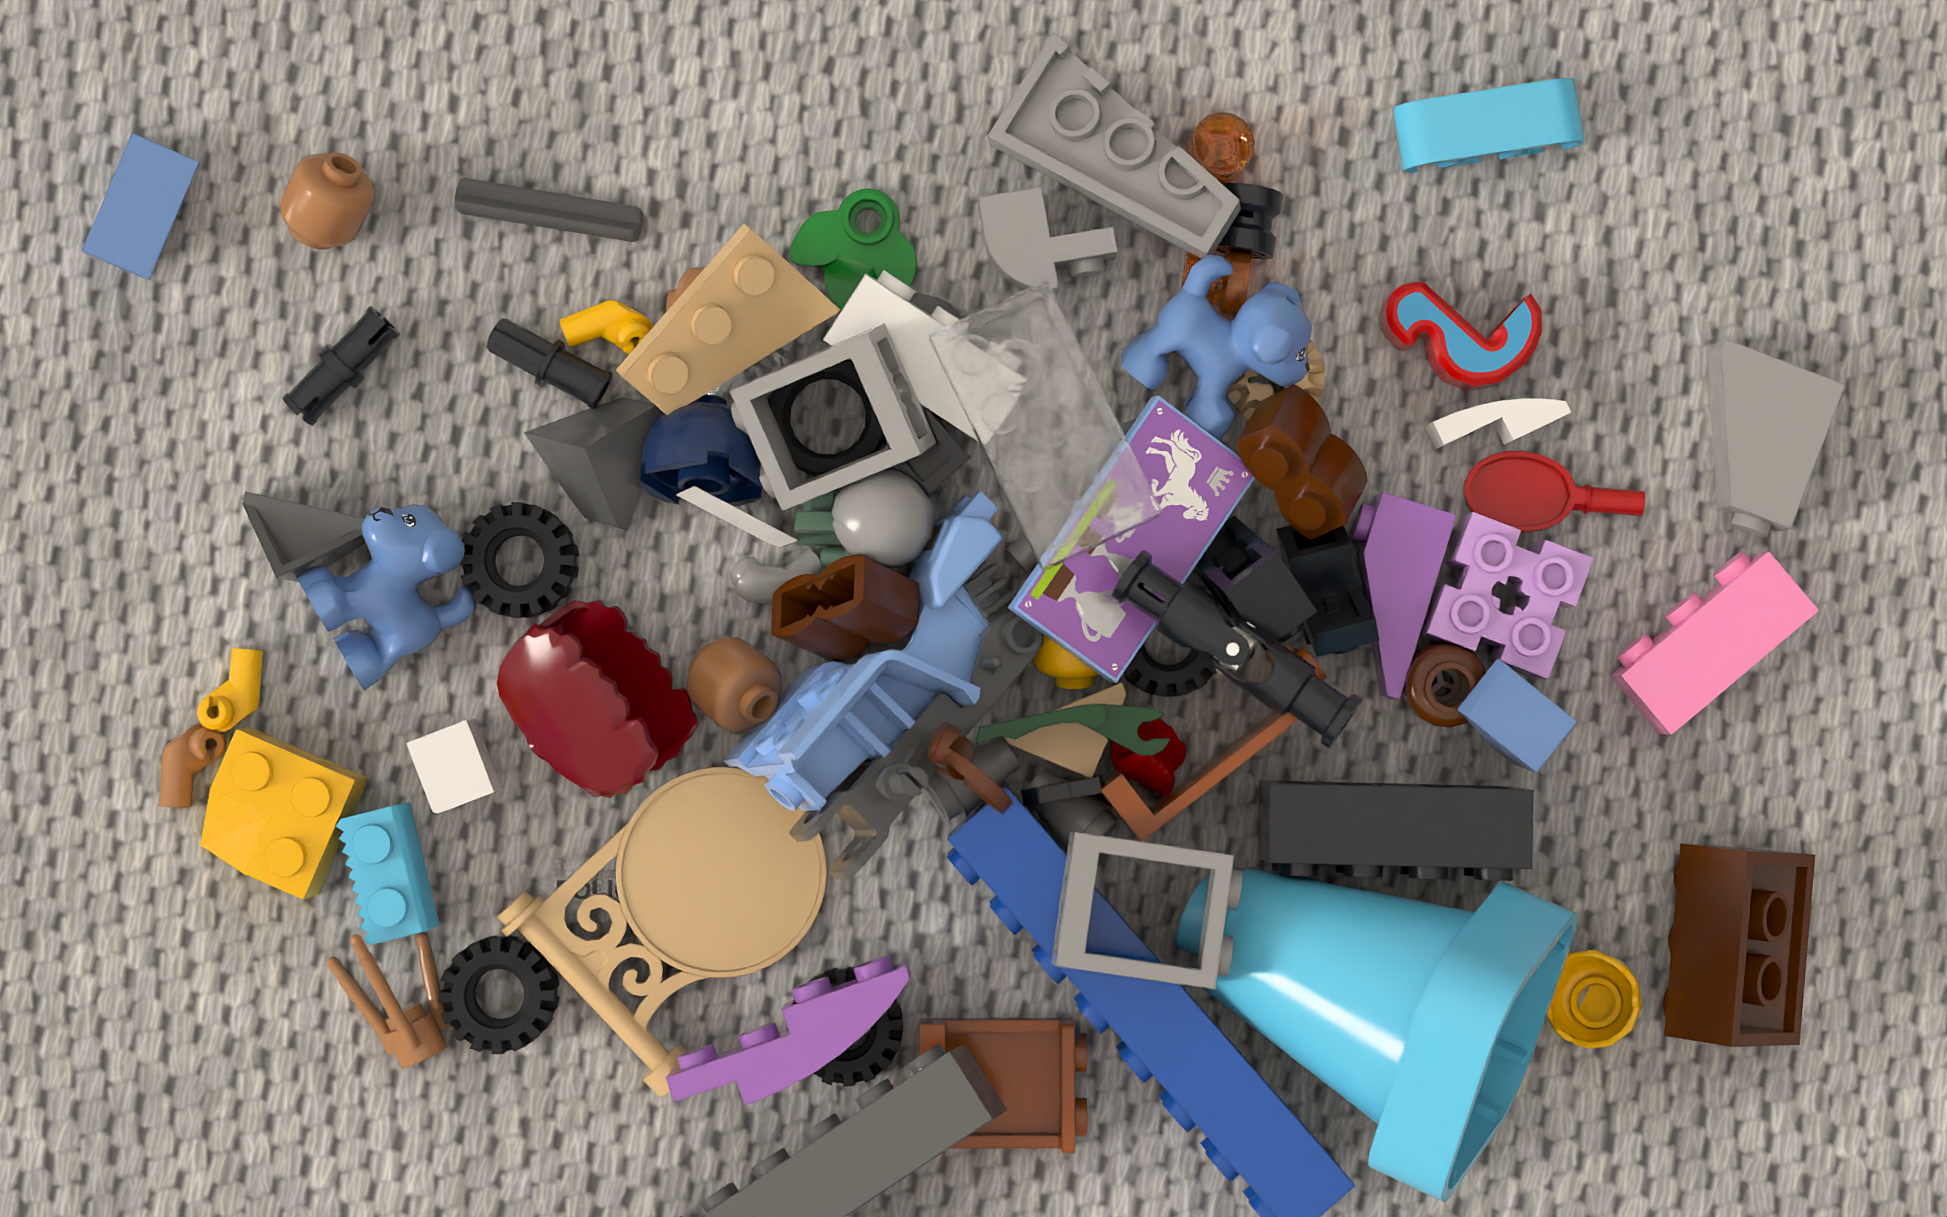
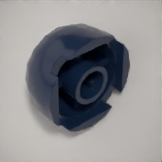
(703, 450)

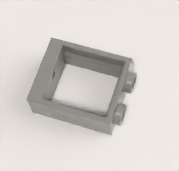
(889, 395)
(1077, 898)

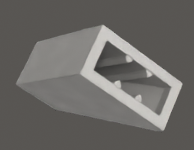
(1765, 433)

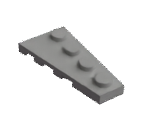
(1097, 144)

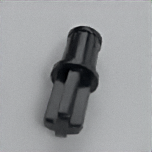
(549, 362)

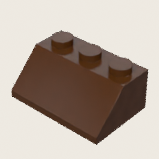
(1738, 946)

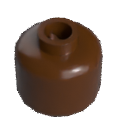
(1428, 663)

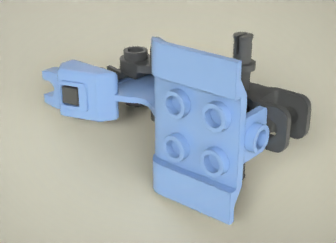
(862, 731)

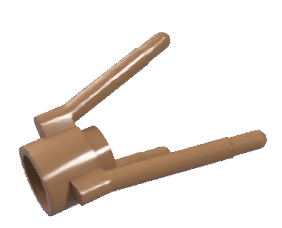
(406, 1032)

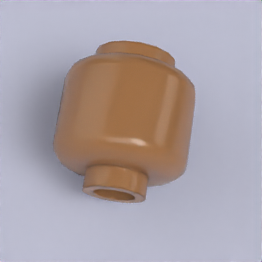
(326, 200)
(734, 684)

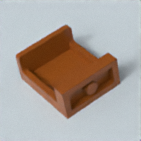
(1031, 1071)

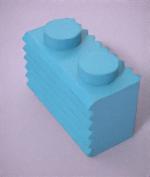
(388, 873)

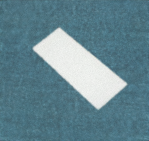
(736, 517)

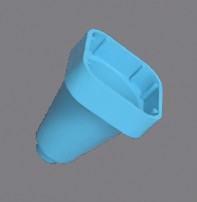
(1396, 1005)

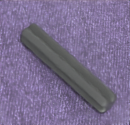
(548, 210)

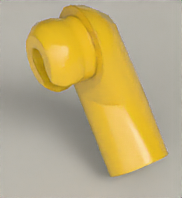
(607, 320)
(237, 696)

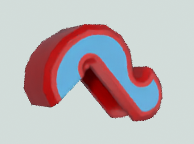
(1452, 344)

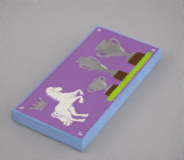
(1197, 490)

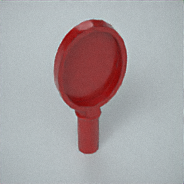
(1538, 492)

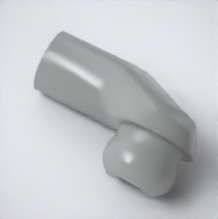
(759, 582)

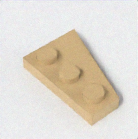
(724, 323)

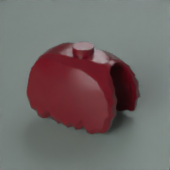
(595, 699)

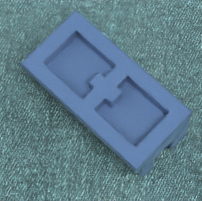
(140, 206)

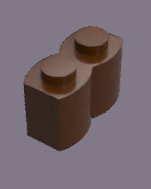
(1305, 465)
(845, 608)

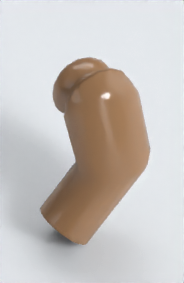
(183, 759)

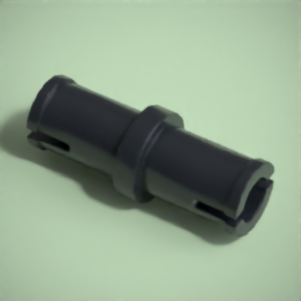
(341, 366)

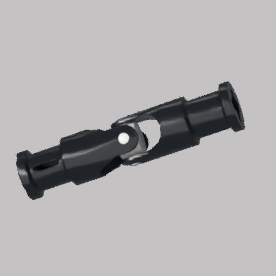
(1198, 622)

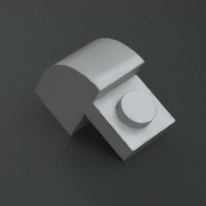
(1021, 244)

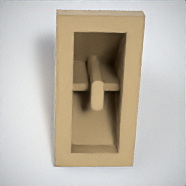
(1072, 743)

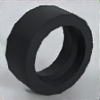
(806, 459)

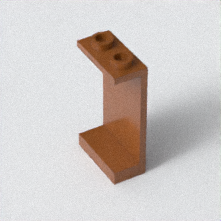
(1145, 821)

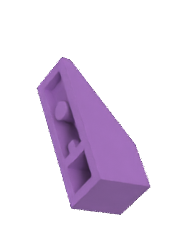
(1398, 573)

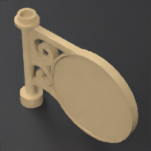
(704, 888)

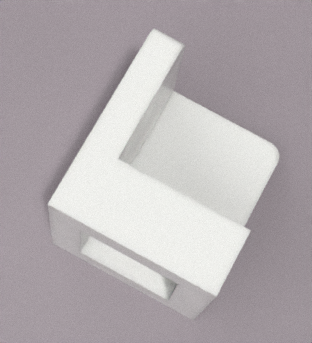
(454, 766)

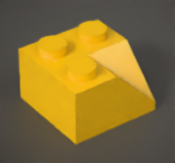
(278, 812)

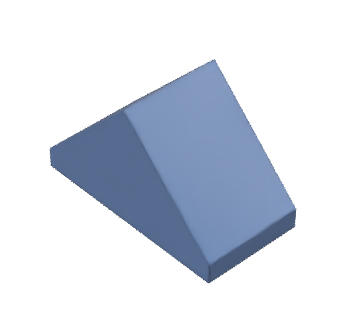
(1516, 717)

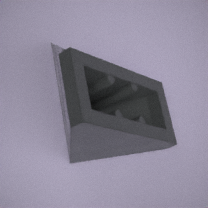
(599, 457)
(300, 534)

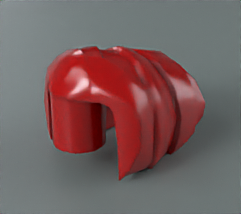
(1156, 770)

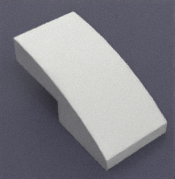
(1510, 418)

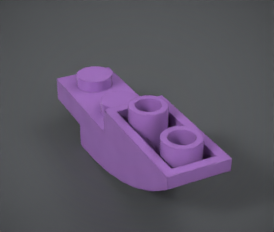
(819, 1026)

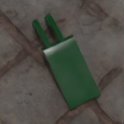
(1111, 721)

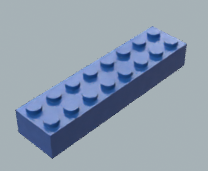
(1158, 1022)

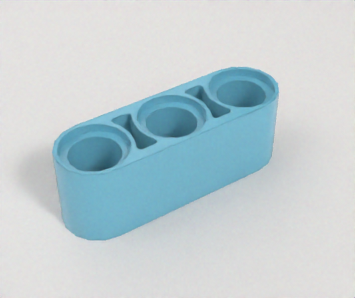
(1487, 122)

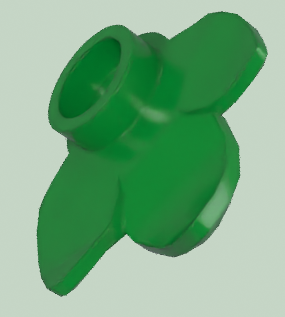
(847, 253)

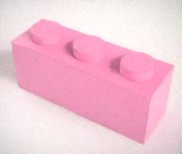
(1712, 640)

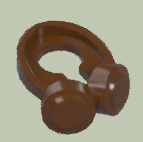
(953, 760)

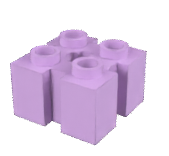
(1541, 578)

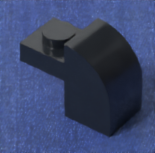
(1331, 582)

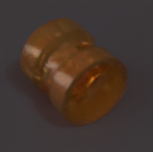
(1228, 140)
(1232, 289)

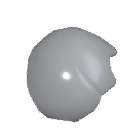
(884, 518)

